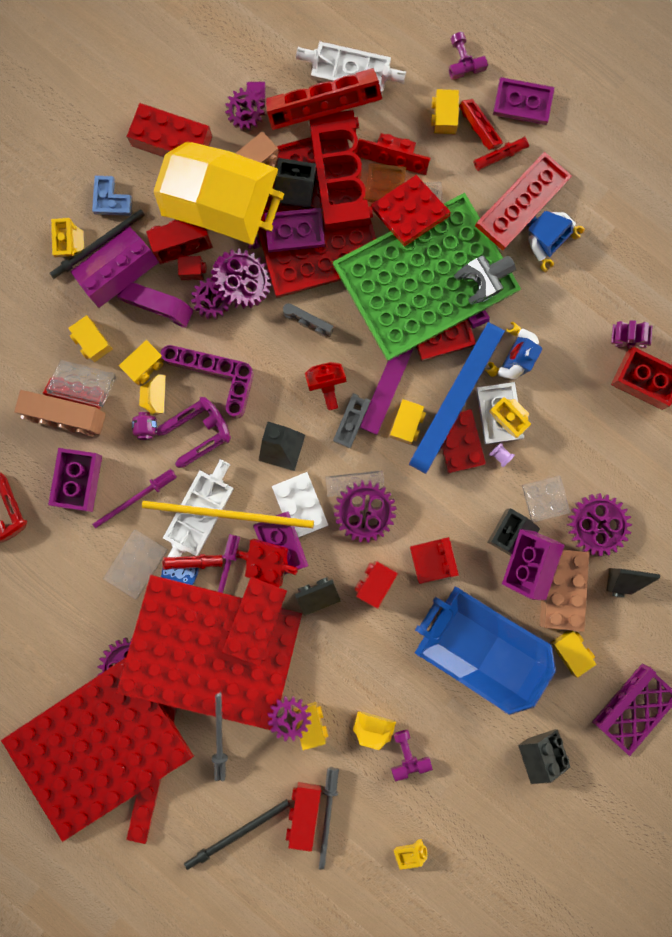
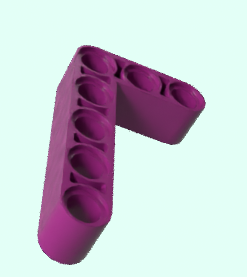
(215, 370)

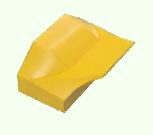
(66, 237)
(153, 395)
(511, 416)
(373, 730)

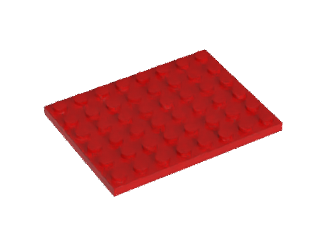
(313, 267)
(180, 656)
(95, 752)

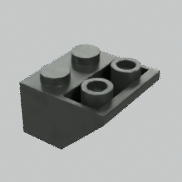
(296, 181)
(508, 528)
(317, 597)
(544, 757)

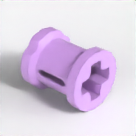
(501, 454)

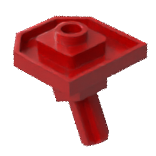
(324, 378)

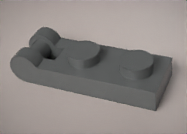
(306, 320)
(351, 421)

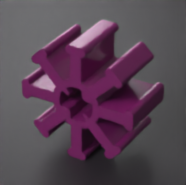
(631, 334)

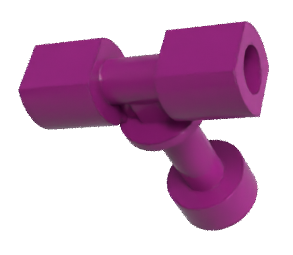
(466, 62)
(409, 764)

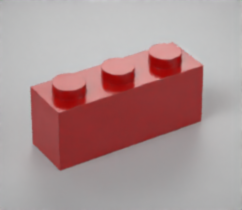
(303, 816)

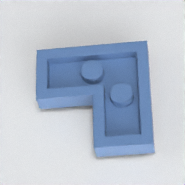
(107, 202)

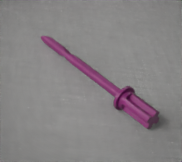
(156, 484)
(229, 555)

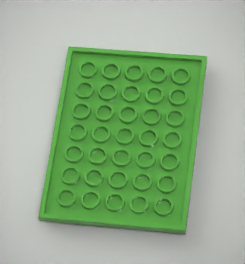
(412, 289)

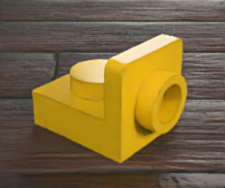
(411, 855)

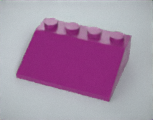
(114, 267)

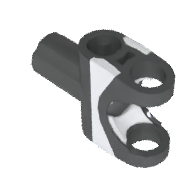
(486, 276)

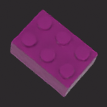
(75, 479)
(532, 564)

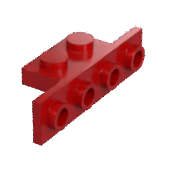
(393, 152)

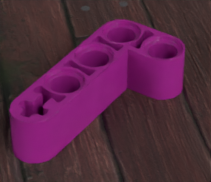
(157, 303)

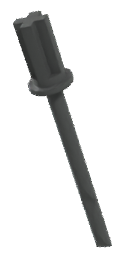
(219, 759)
(330, 790)

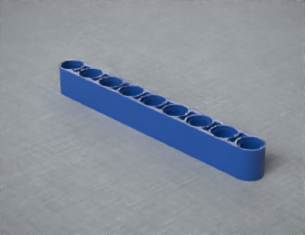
(456, 398)

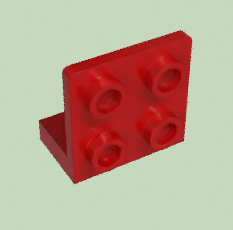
(434, 560)

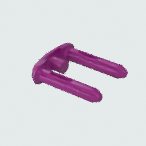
(213, 420)

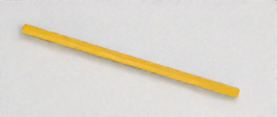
(228, 514)

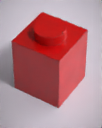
(191, 268)

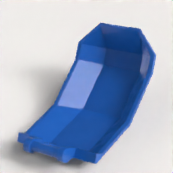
(486, 652)

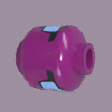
(144, 426)

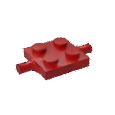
(266, 562)

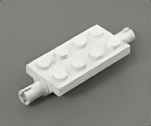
(336, 61)
(191, 531)

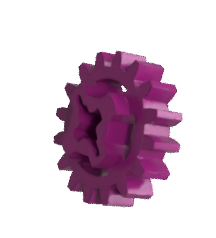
(242, 115)
(204, 299)
(279, 720)

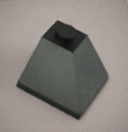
(281, 446)
(628, 581)

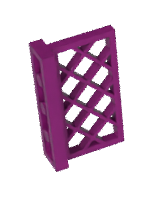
(622, 701)

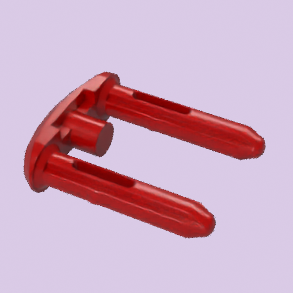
(18, 523)

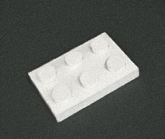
(487, 398)
(301, 501)

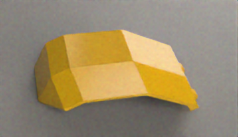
(217, 191)

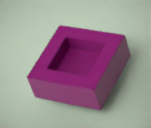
(260, 87)
(479, 319)

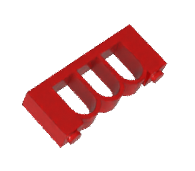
(323, 99)
(331, 127)

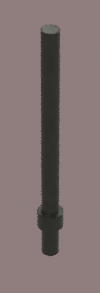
(67, 265)
(204, 854)

